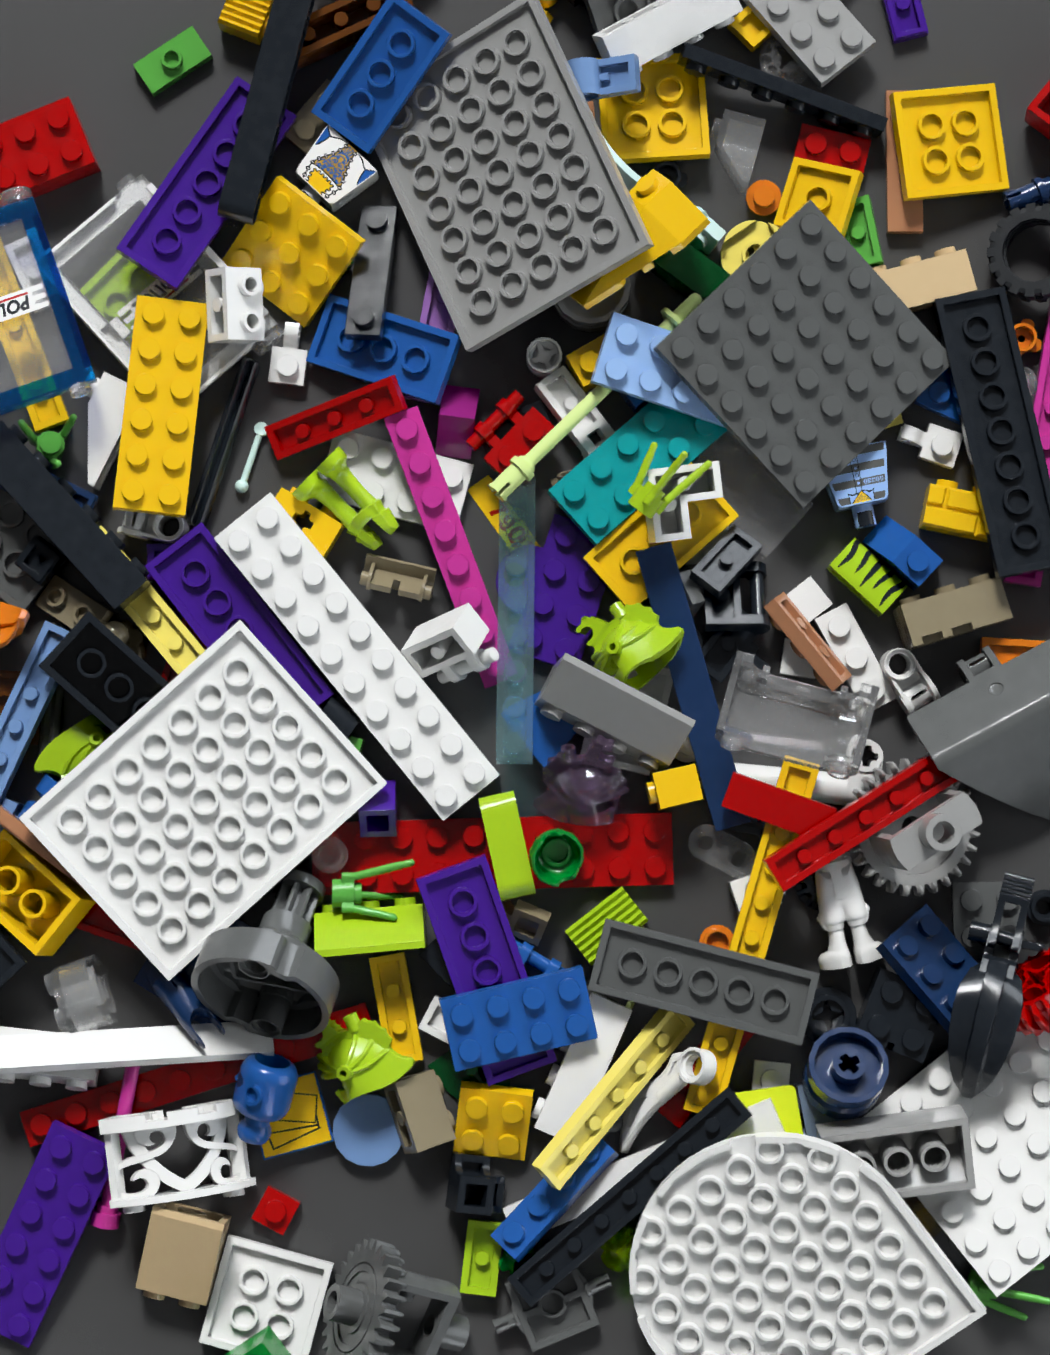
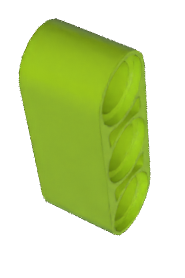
(507, 845)

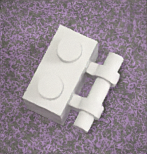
(450, 646)

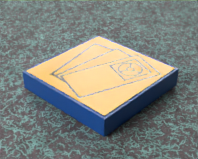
(305, 1123)

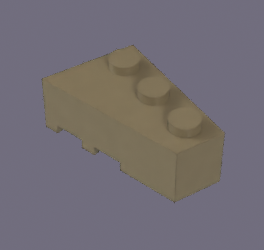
(951, 612)

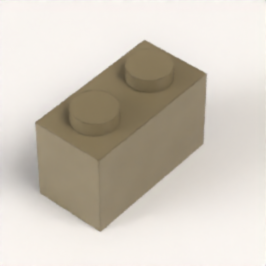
(420, 1111)

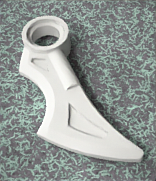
(661, 1089)

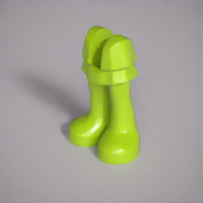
(318, 487)

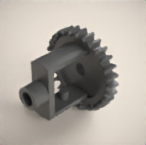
(365, 1299)

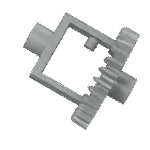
(927, 846)

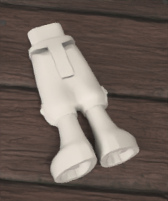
(840, 901)

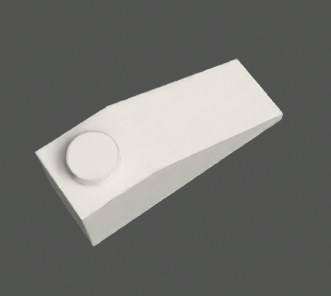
(104, 426)

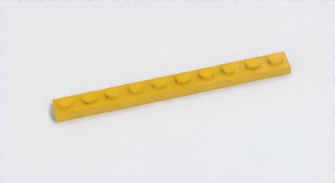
(750, 936)

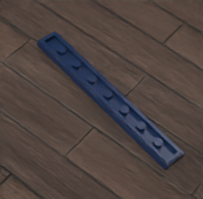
(691, 680)

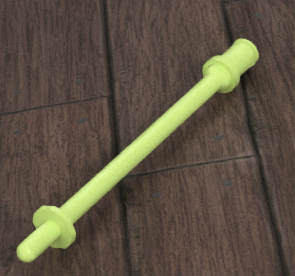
(522, 467)

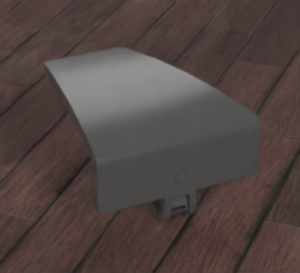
(995, 728)

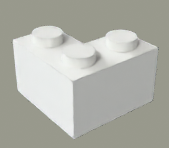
(674, 520)

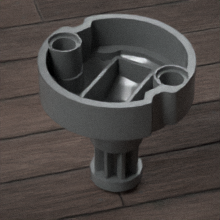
(268, 972)

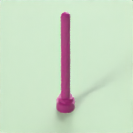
(102, 1215)

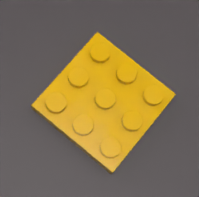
(662, 120)
(949, 142)
(297, 248)

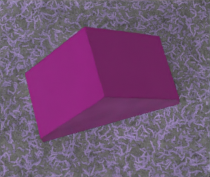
(457, 421)

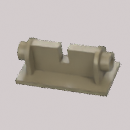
(408, 578)

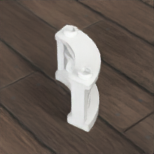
(136, 1128)

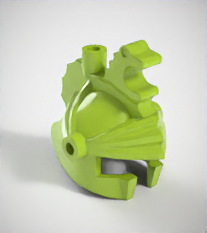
(631, 643)
(71, 747)
(360, 1057)

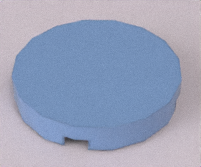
(366, 1130)

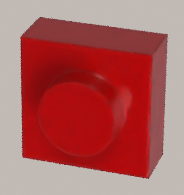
(276, 1210)

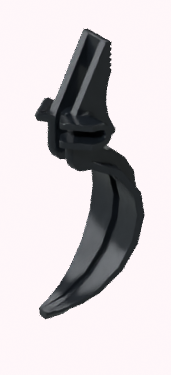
(990, 996)

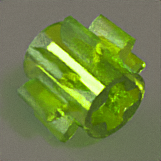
(617, 1250)

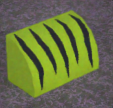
(867, 577)

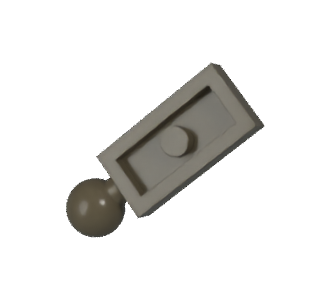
(71, 605)

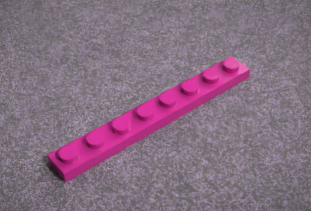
(442, 523)

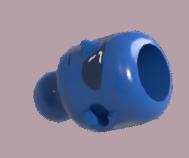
(263, 1095)

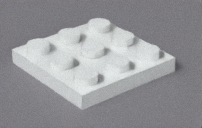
(263, 1288)

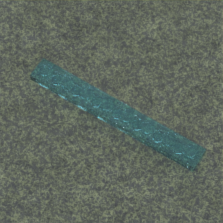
(516, 626)

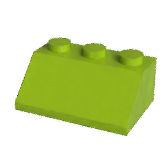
(358, 934)

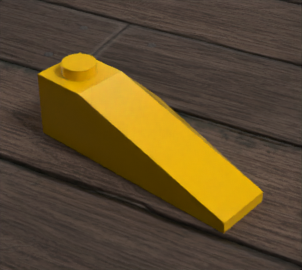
(671, 224)

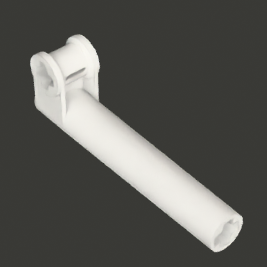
(826, 789)

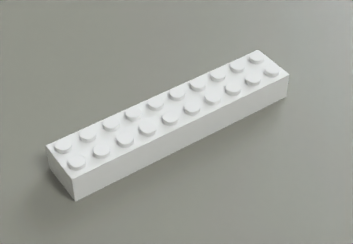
(356, 656)

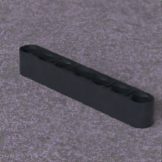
(265, 110)

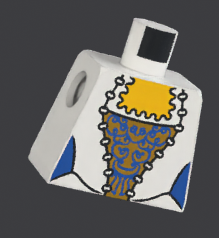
(334, 171)

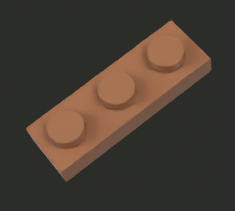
(807, 642)

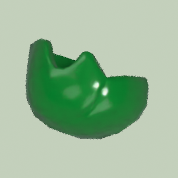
(556, 856)

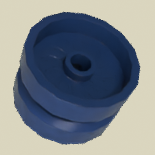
(845, 1073)

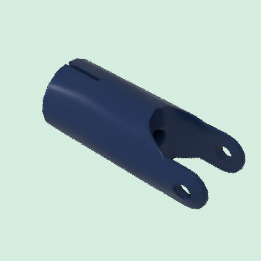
(184, 1004)

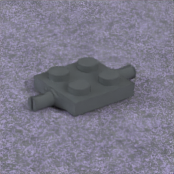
(558, 1314)

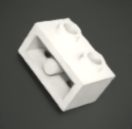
(234, 305)

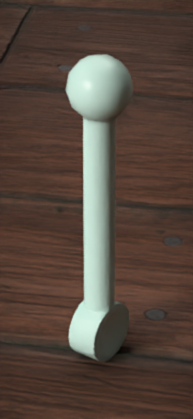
(241, 485)

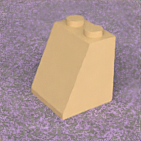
(182, 1253)

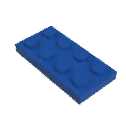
(381, 73)
(409, 350)
(518, 1018)

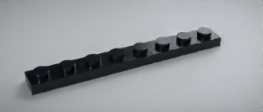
(626, 1198)

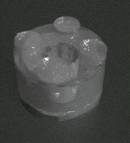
(81, 996)

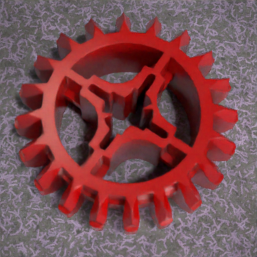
(1036, 994)

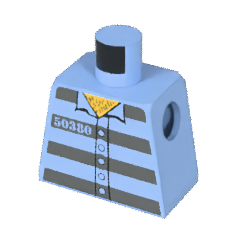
(862, 485)

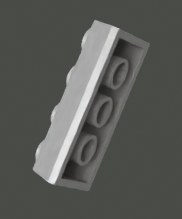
(613, 709)
(912, 1149)

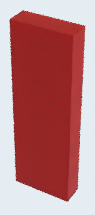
(774, 804)

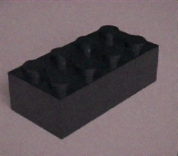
(102, 672)

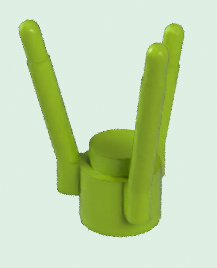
(648, 497)

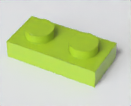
(480, 1259)

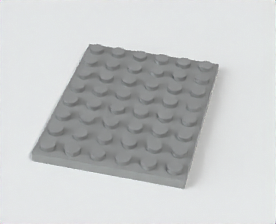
(508, 177)

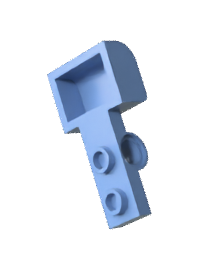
(607, 76)

